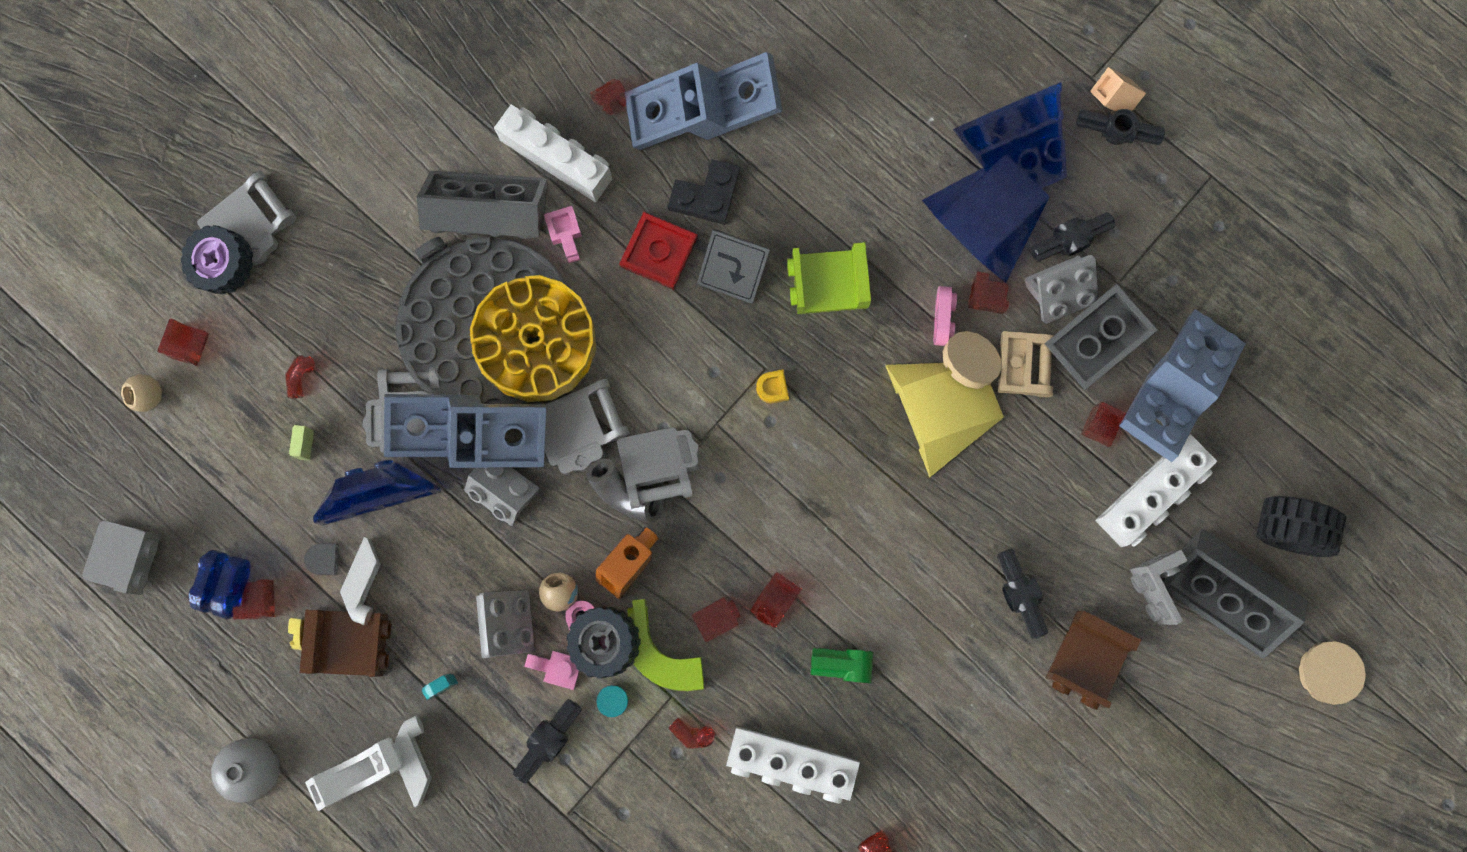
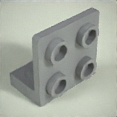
(1148, 582)

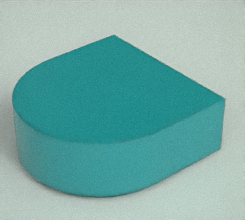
(439, 686)

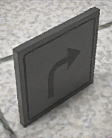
(733, 266)

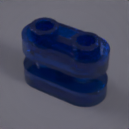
(219, 584)

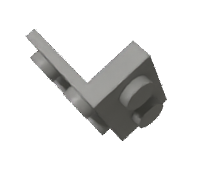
(121, 557)

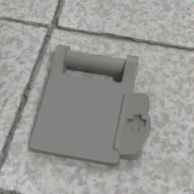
(245, 217)
(374, 419)
(574, 432)
(656, 459)

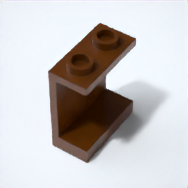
(342, 646)
(1090, 659)

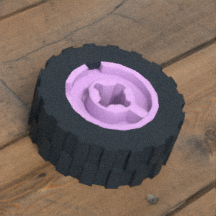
(232, 264)

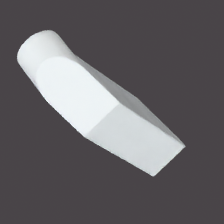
(359, 582)
(415, 772)

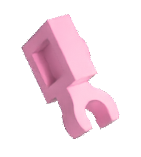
(564, 229)
(558, 669)

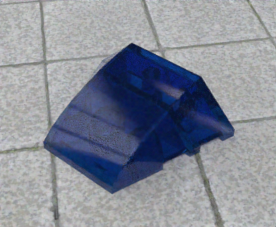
(1026, 132)
(991, 213)

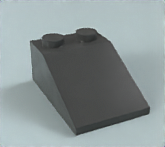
(1101, 337)

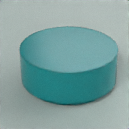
(612, 701)

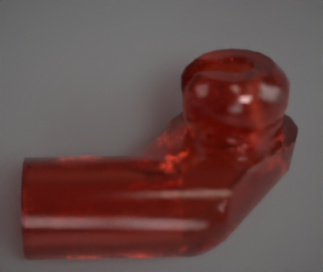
(294, 374)
(693, 737)

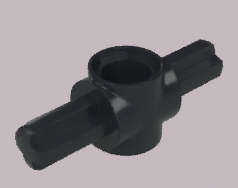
(1134, 129)
(1073, 236)
(1022, 594)
(547, 741)

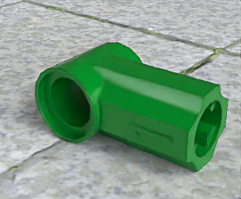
(848, 664)

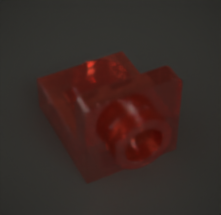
(775, 600)
(716, 618)

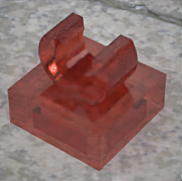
(607, 93)

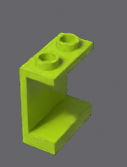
(830, 280)

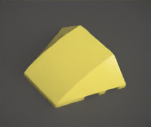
(942, 410)

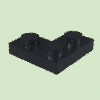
(707, 201)

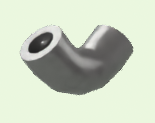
(612, 489)

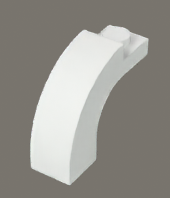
(355, 774)

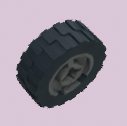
(621, 642)

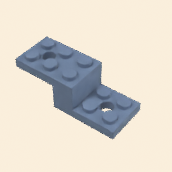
(703, 101)
(1183, 385)
(464, 430)

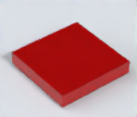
(658, 250)

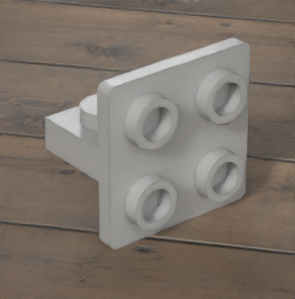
(1064, 287)
(505, 623)

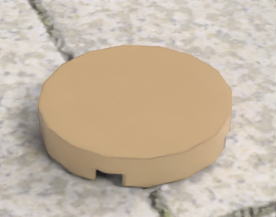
(972, 359)
(1332, 672)

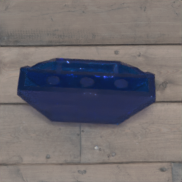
(371, 491)

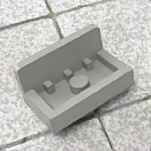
(501, 491)

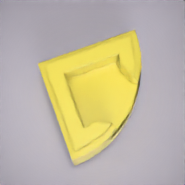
(296, 628)

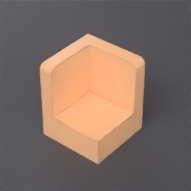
(1117, 91)

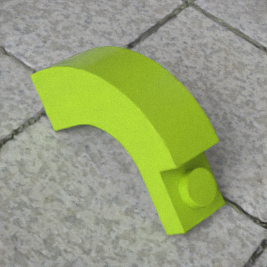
(657, 667)

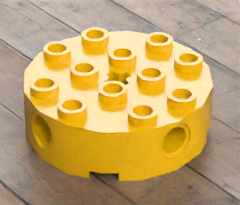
(522, 311)

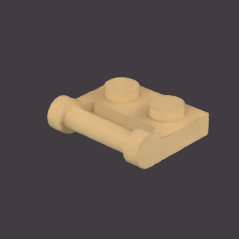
(1017, 364)

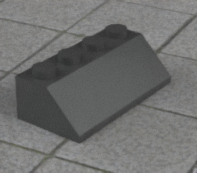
(482, 204)
(1236, 595)

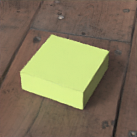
(301, 442)

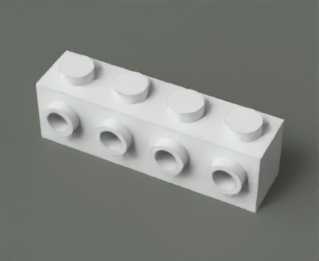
(554, 153)
(1155, 492)
(793, 764)

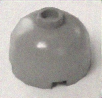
(245, 770)

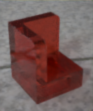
(988, 294)
(182, 342)
(1103, 424)
(256, 601)

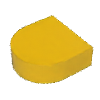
(772, 387)

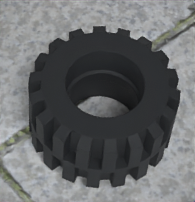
(1301, 526)

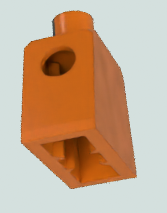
(618, 572)

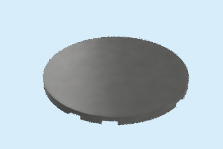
(442, 303)

